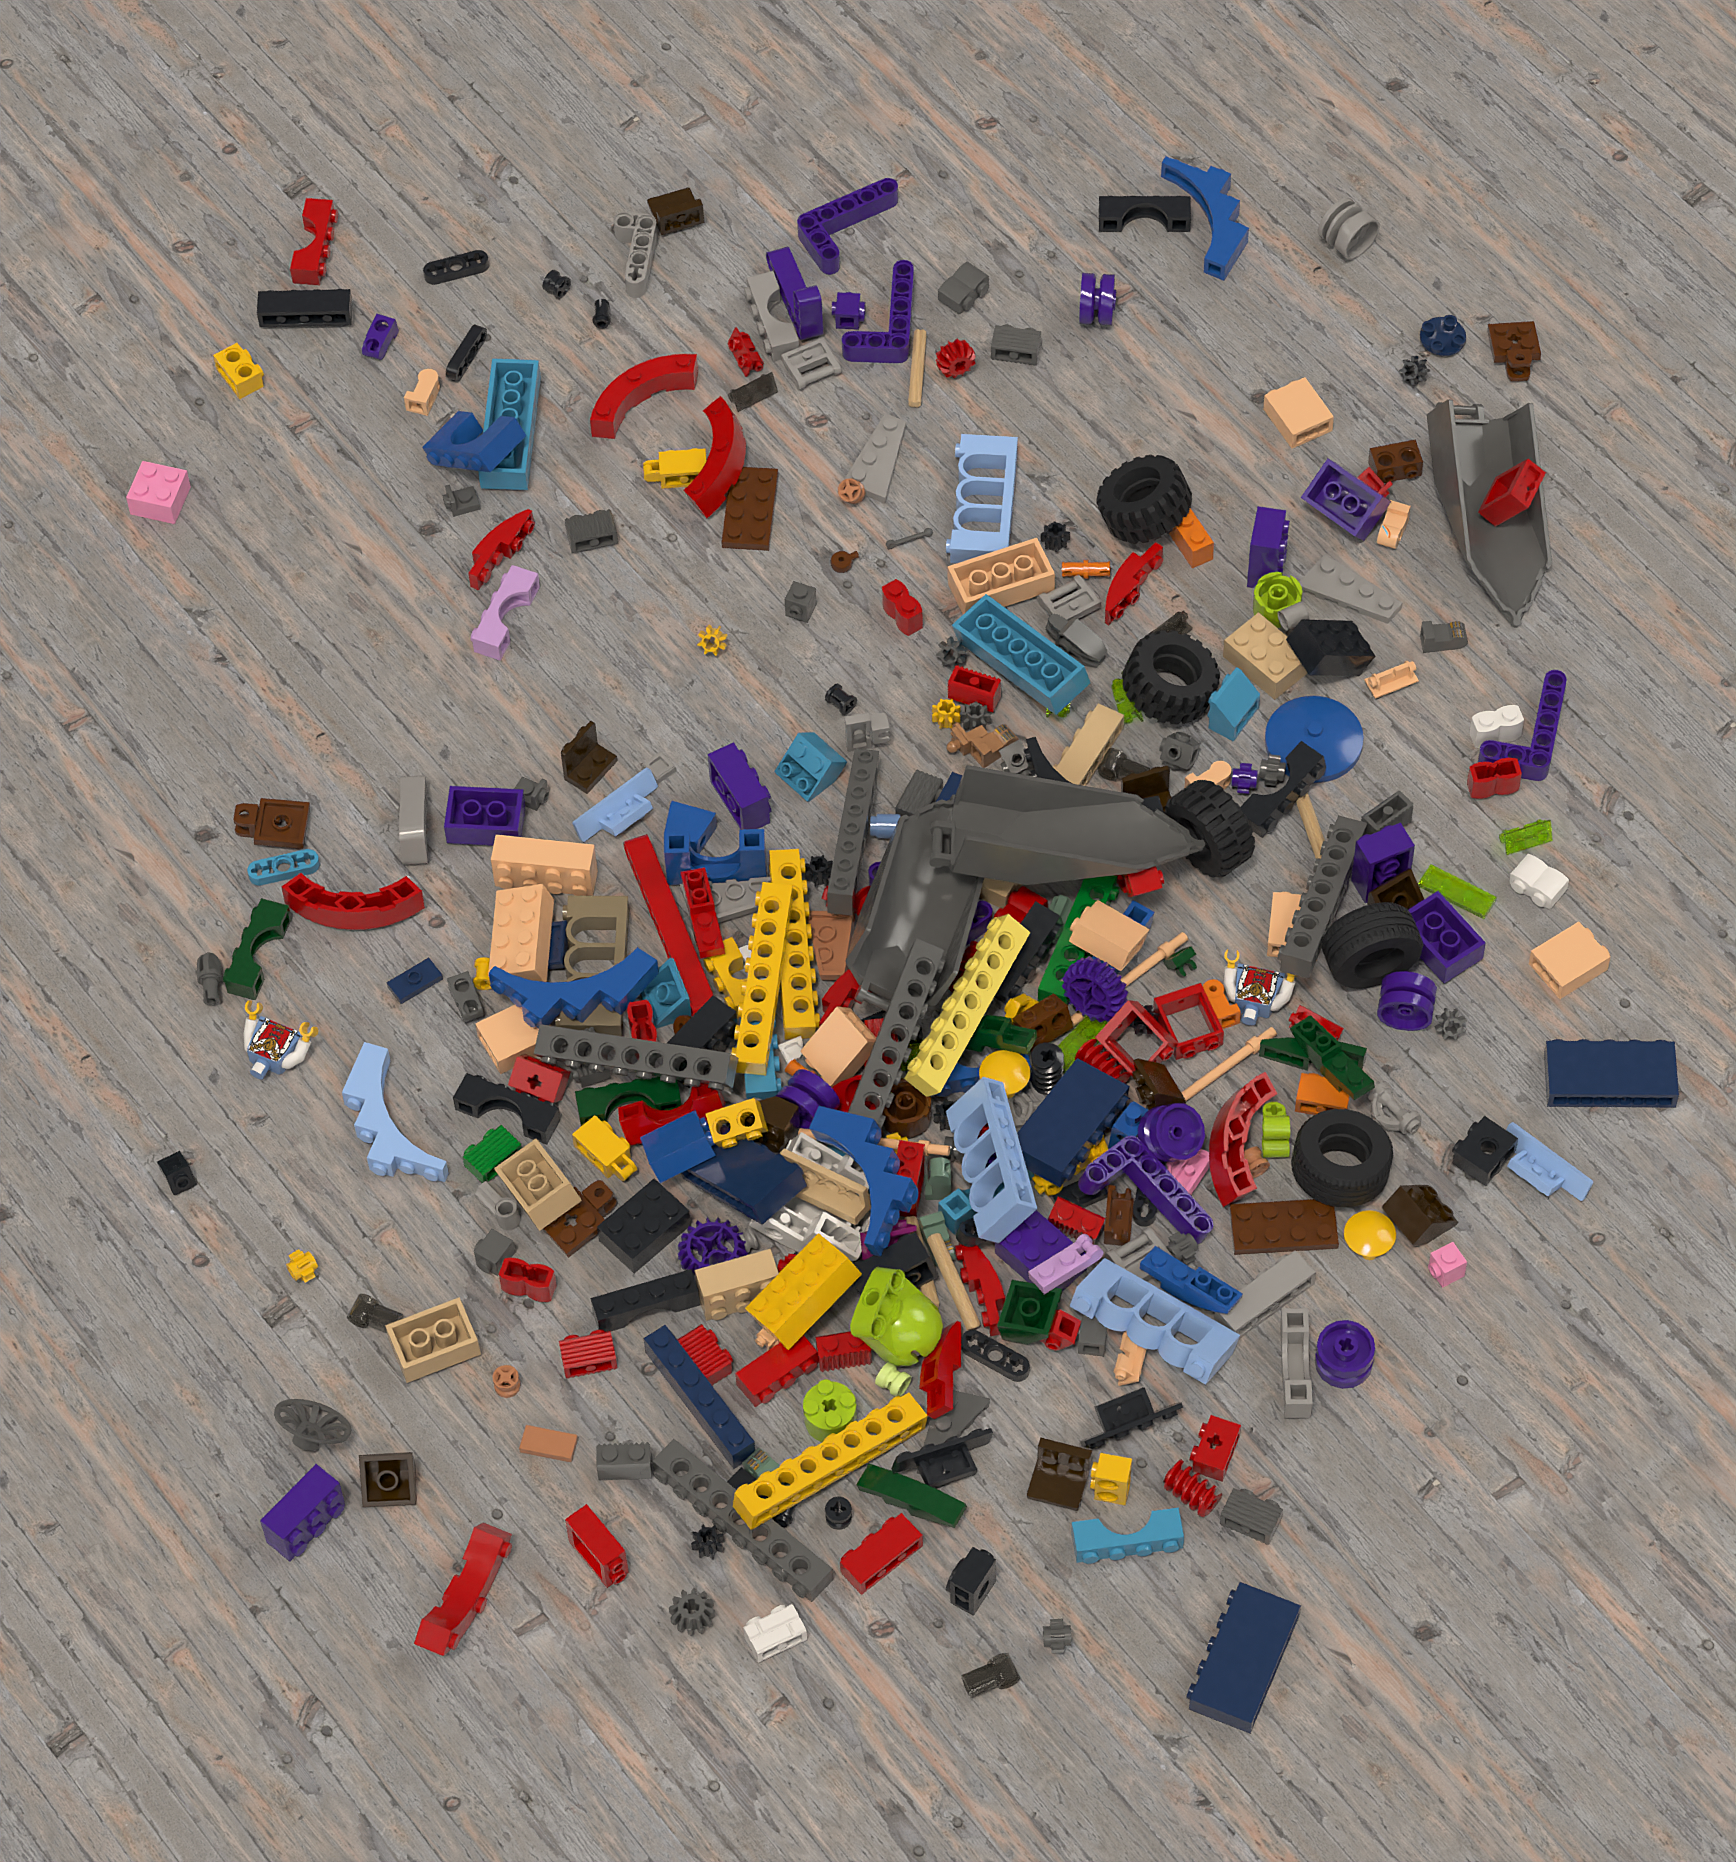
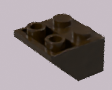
(1155, 1084)
(781, 1121)
(1419, 1213)

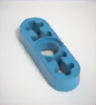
(289, 858)

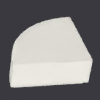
(791, 1050)

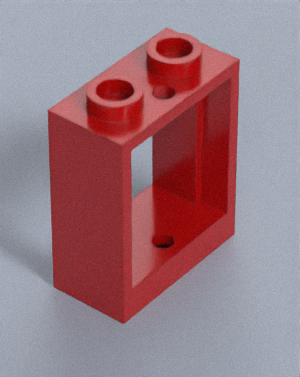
(1509, 492)
(1182, 1000)
(1118, 1025)
(912, 1166)
(597, 1546)

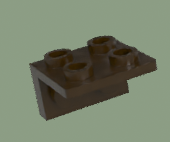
(676, 210)
(585, 760)
(1149, 784)
(1060, 1474)

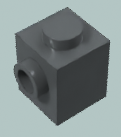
(800, 601)
(492, 1251)
(1091, 1337)

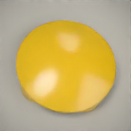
(1007, 1068)
(1370, 1234)

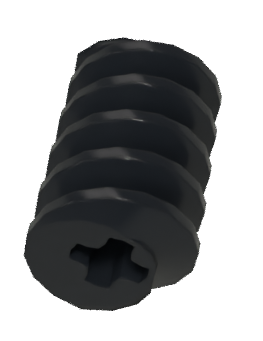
(1046, 1067)

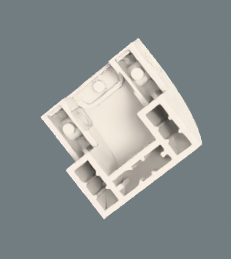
(801, 1221)

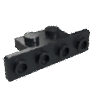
(1125, 1413)
(944, 1461)

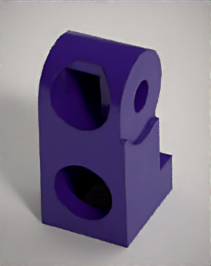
(379, 337)

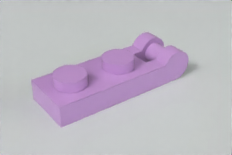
(1065, 1264)

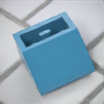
(1233, 705)
(810, 765)

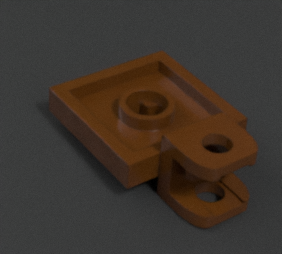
(1516, 355)
(263, 818)
(589, 1213)

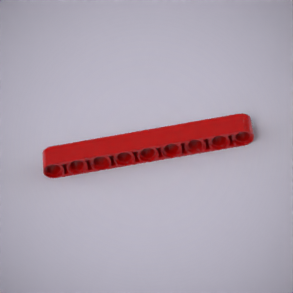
(667, 919)

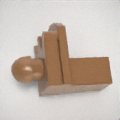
(962, 740)

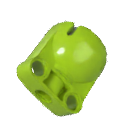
(896, 1318)

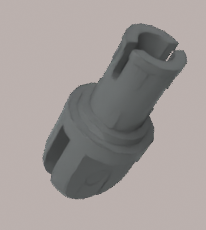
(209, 976)

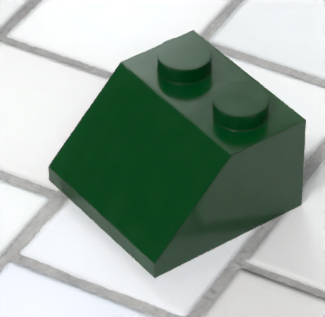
(1028, 1313)

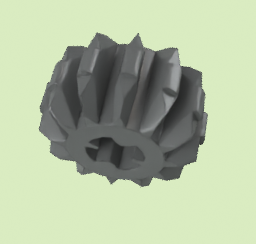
(702, 1611)

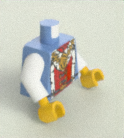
(1256, 989)
(273, 1044)

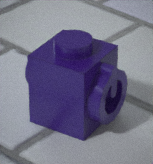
(848, 310)

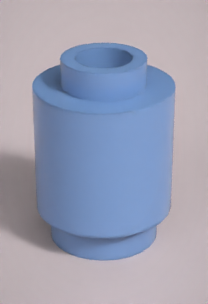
(883, 825)

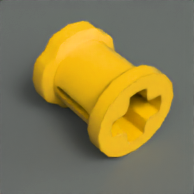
(482, 980)

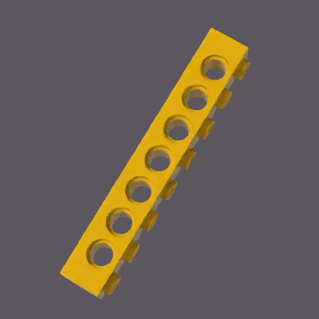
(779, 898)
(796, 1024)
(758, 1510)

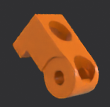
(1227, 1014)

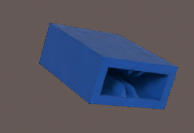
(678, 1146)

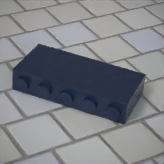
(1611, 1073)
(1071, 1121)
(748, 1178)
(1243, 1657)

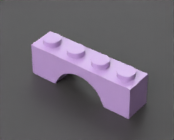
(516, 590)

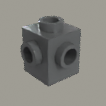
(1179, 750)
(1011, 755)

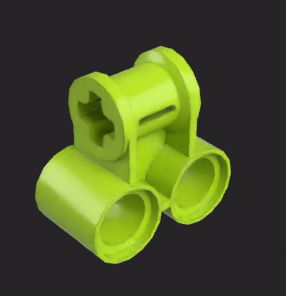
(1275, 1131)

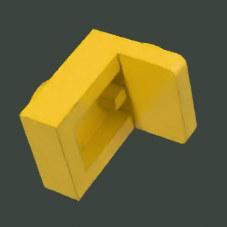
(1018, 1005)

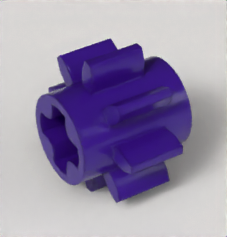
(1244, 778)

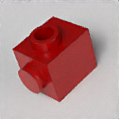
(1062, 1331)

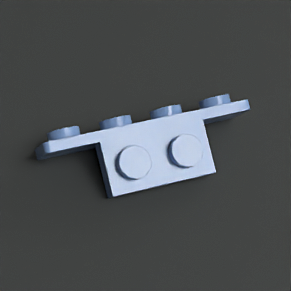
(619, 808)
(1544, 1167)

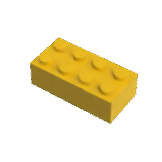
(803, 1291)

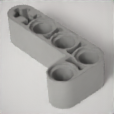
(641, 232)
(413, 819)

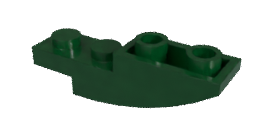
(1001, 1034)
(1330, 1059)

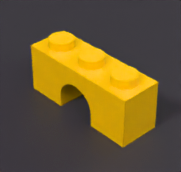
(723, 968)

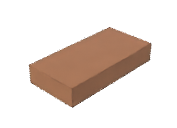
(548, 1443)

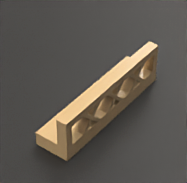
(831, 1190)

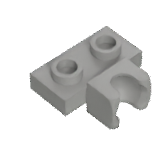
(864, 728)

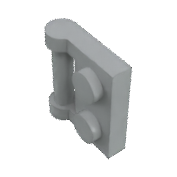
(808, 357)
(1074, 605)
(1133, 1263)

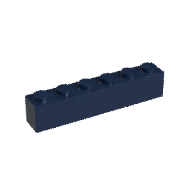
(699, 1396)

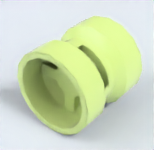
(893, 1380)

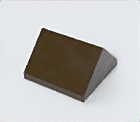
(1400, 890)
(388, 1479)

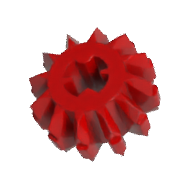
(955, 358)

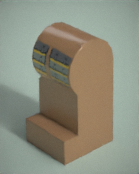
(990, 745)

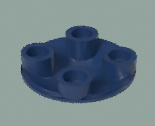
(1443, 335)

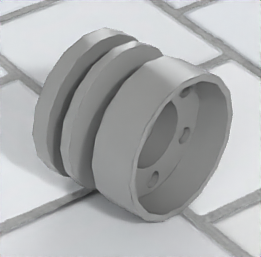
(1348, 228)

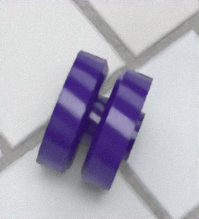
(1098, 299)
(1407, 1001)
(808, 1093)
(1172, 1132)
(1344, 1354)

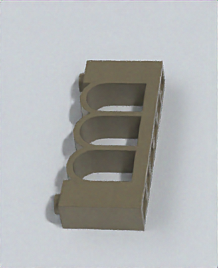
(595, 914)

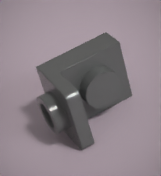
(461, 500)
(534, 793)

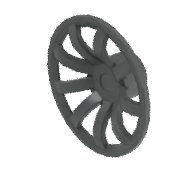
(308, 1432)

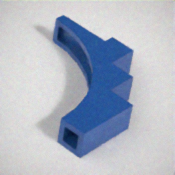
(1210, 192)
(579, 998)
(888, 1191)

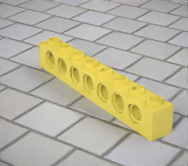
(1012, 937)

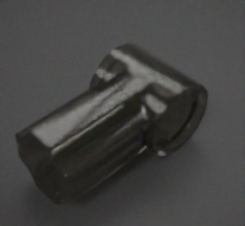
(1117, 766)
(368, 1312)
(998, 1673)

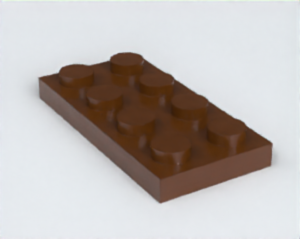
(750, 510)
(1283, 1226)

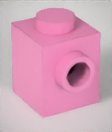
(1447, 1264)

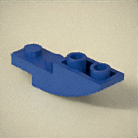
(1191, 1286)

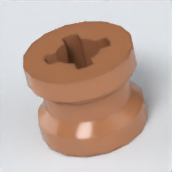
(847, 488)
(1256, 1162)
(508, 1375)

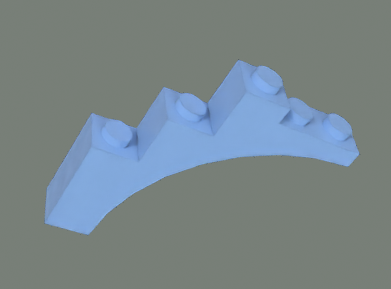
(390, 1148)

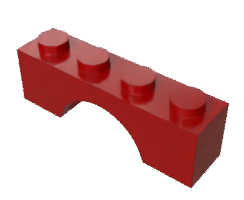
(309, 263)
(640, 1119)

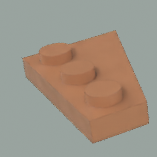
(831, 942)

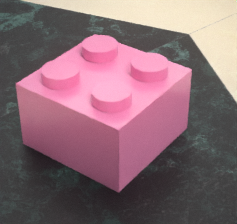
(158, 492)

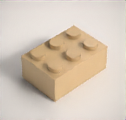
(1264, 656)
(537, 1184)
(734, 1283)
(433, 1340)

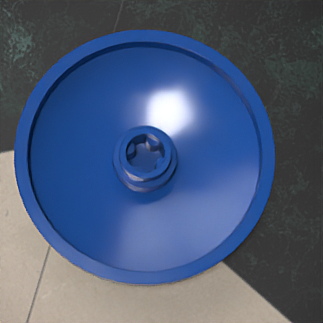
(1323, 726)

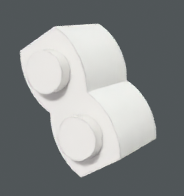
(1498, 725)
(1538, 881)

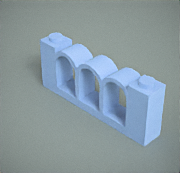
(986, 453)
(981, 1105)
(1199, 1360)

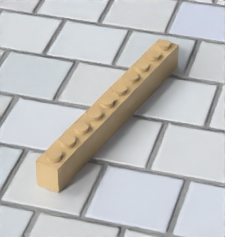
(1078, 767)

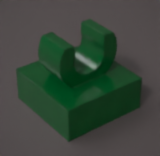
(1181, 958)

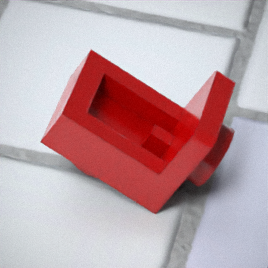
(1371, 479)

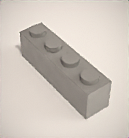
(1268, 1293)

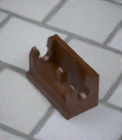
(1118, 1217)

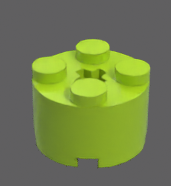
(1275, 593)
(828, 1409)

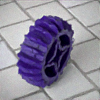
(1094, 989)
(709, 1242)

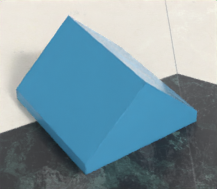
(667, 995)

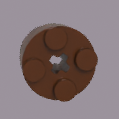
(908, 1111)

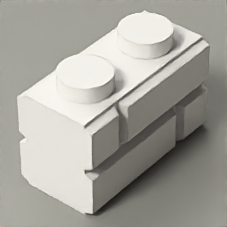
(774, 1632)

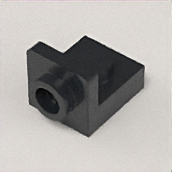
(177, 1173)

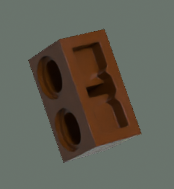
(1396, 461)
(1047, 1017)

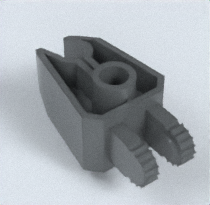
(1076, 640)

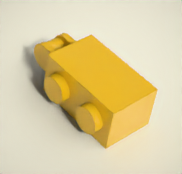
(675, 467)
(604, 1148)

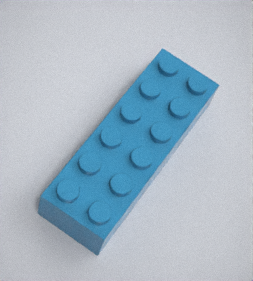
(512, 393)
(1021, 654)

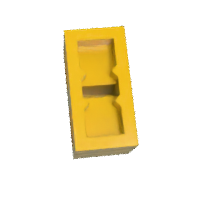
(238, 370)
(736, 1116)
(1111, 1478)

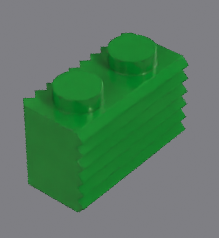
(490, 1152)

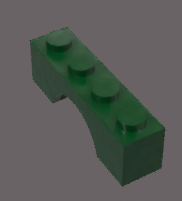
(267, 923)
(606, 1099)

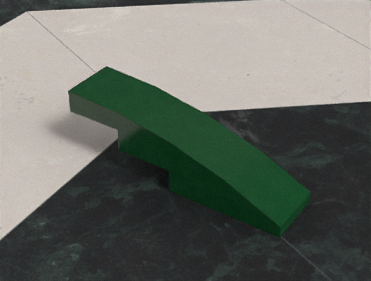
(1290, 1052)
(912, 1495)

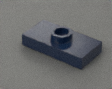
(558, 945)
(414, 980)

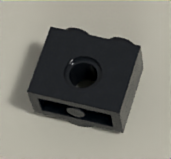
(1484, 1137)
(972, 1580)

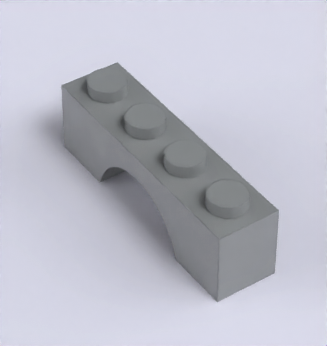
(764, 296)
(1295, 1363)

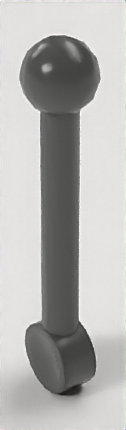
(890, 544)

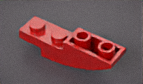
(500, 542)
(1127, 581)
(702, 913)
(840, 995)
(982, 1279)
(938, 1370)

